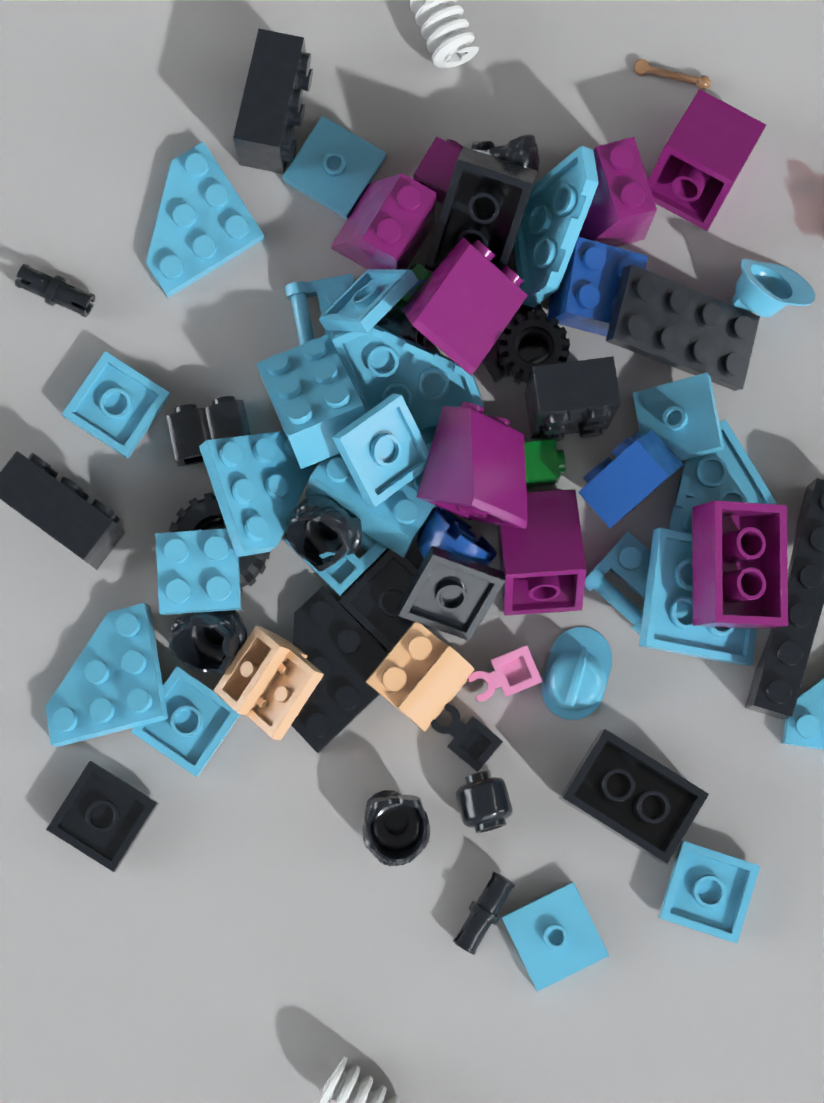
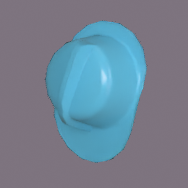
(769, 288)
(576, 673)

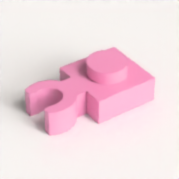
(511, 672)

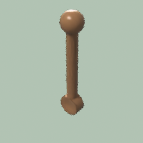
(642, 67)

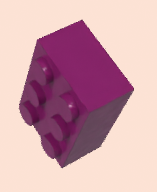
(740, 565)

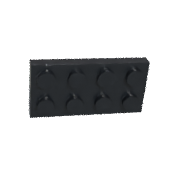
(682, 327)

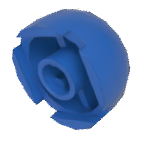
(453, 535)

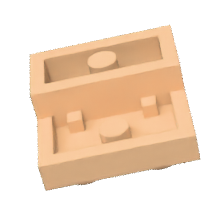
(420, 675)
(268, 682)

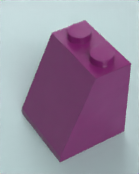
(703, 159)
(623, 198)
(388, 224)
(466, 304)
(477, 468)
(547, 559)

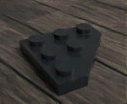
(345, 657)

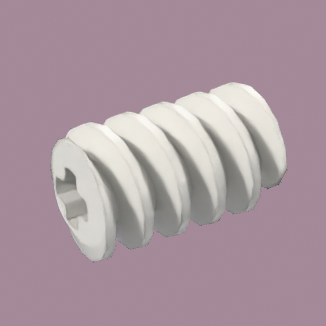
(444, 32)
(345, 1088)

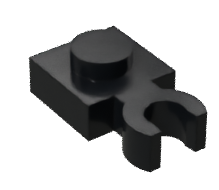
(471, 740)

